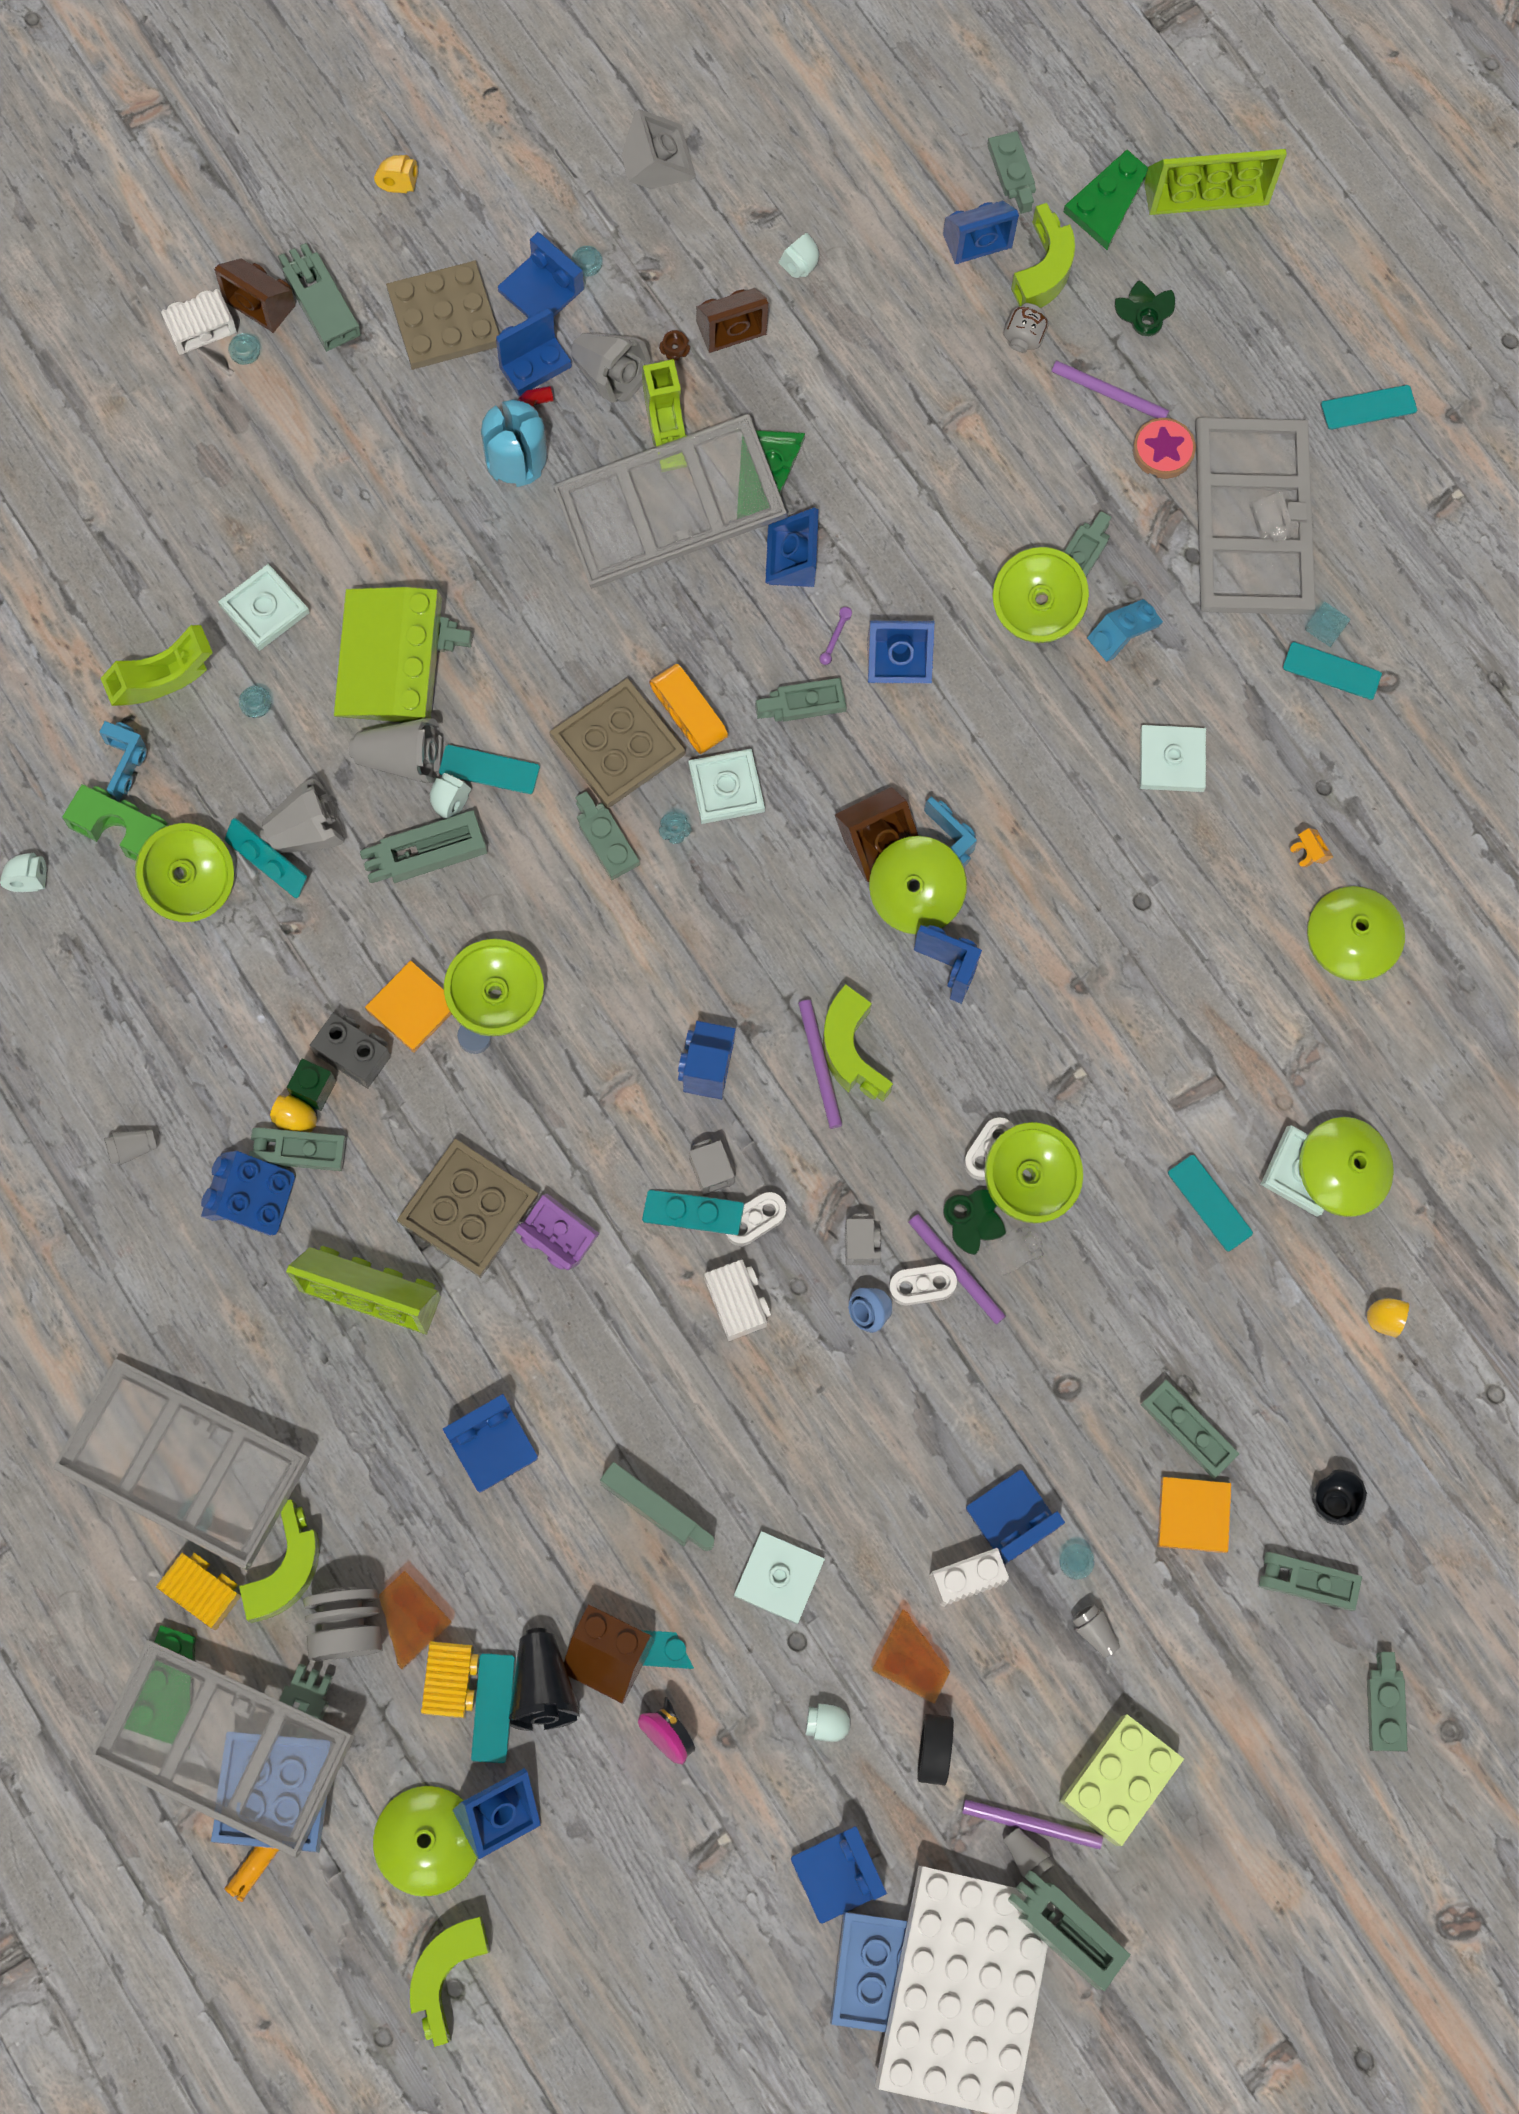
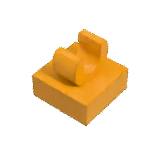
(1315, 847)

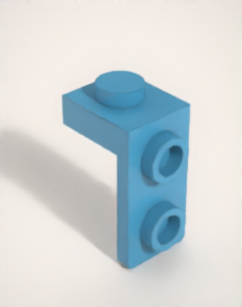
(1121, 626)
(123, 738)
(960, 833)

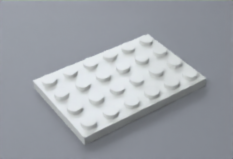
(962, 1996)

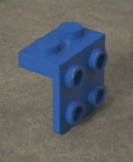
(247, 1192)

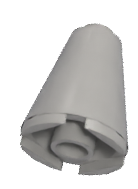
(400, 749)

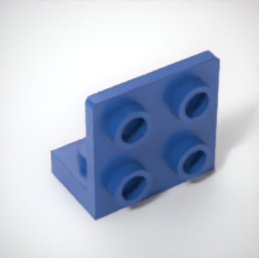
(543, 280)
(531, 352)
(959, 954)
(490, 1443)
(1013, 1516)
(838, 1875)

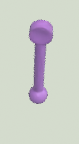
(844, 615)

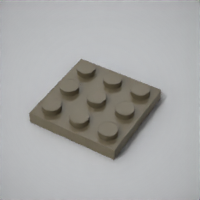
(443, 314)
(617, 743)
(467, 1208)

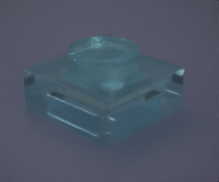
(1327, 624)

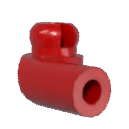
(537, 396)

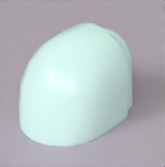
(800, 257)
(448, 795)
(24, 873)
(827, 1723)

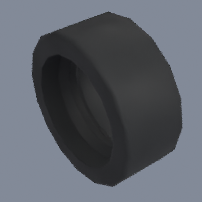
(935, 1749)

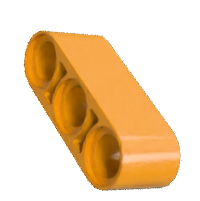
(688, 708)

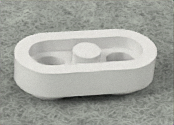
(982, 1145)
(755, 1221)
(922, 1284)

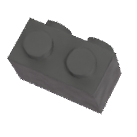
(350, 1049)

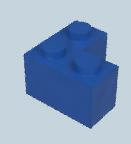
(707, 1060)

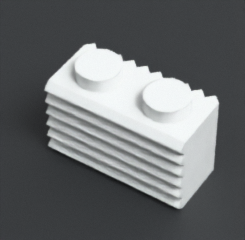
(198, 321)
(736, 1299)
(969, 1577)

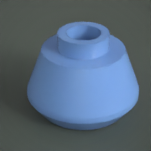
(870, 1308)

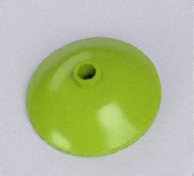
(1035, 574)
(205, 867)
(940, 879)
(1345, 948)
(490, 967)
(1053, 1167)
(1330, 1170)
(396, 1845)

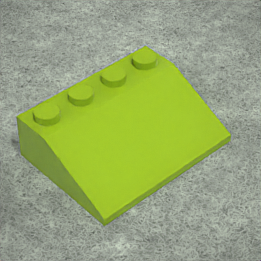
(1213, 181)
(388, 654)
(365, 1289)

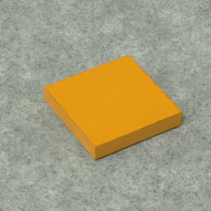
(410, 1006)
(1194, 1515)

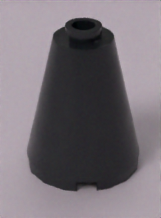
(541, 1685)

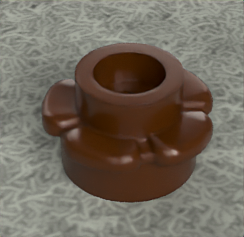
(674, 338)

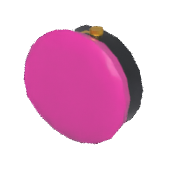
(667, 1733)

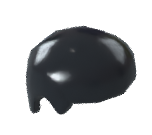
(1339, 1497)

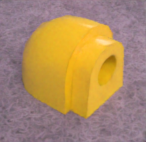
(397, 174)
(293, 1114)
(1388, 1316)

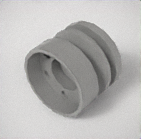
(342, 1624)

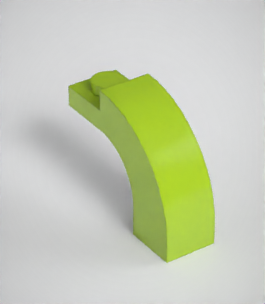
(1047, 279)
(662, 401)
(161, 674)
(843, 1061)
(293, 1577)
(437, 1960)

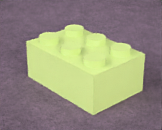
(1121, 1780)

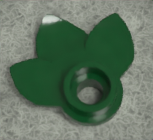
(1145, 306)
(977, 1224)

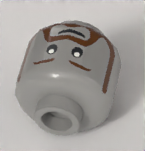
(1026, 327)

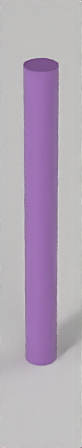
(1109, 390)
(820, 1064)
(961, 1273)
(1032, 1824)

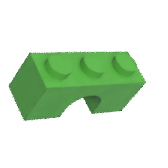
(95, 811)

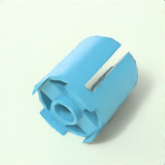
(514, 443)

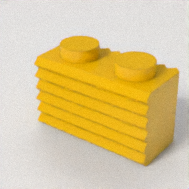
(199, 1590)
(449, 1680)

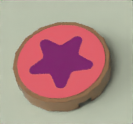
(1164, 448)

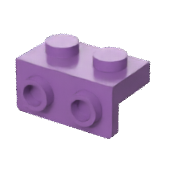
(557, 1233)

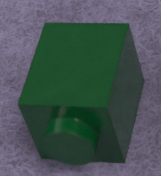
(311, 1084)

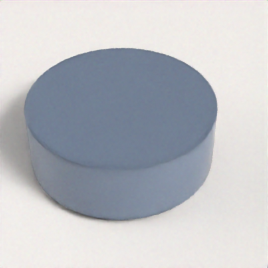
(472, 1042)

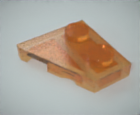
(411, 1618)
(911, 1661)

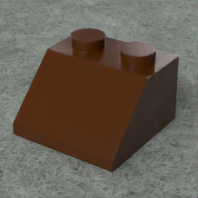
(255, 293)
(732, 319)
(875, 825)
(607, 1654)

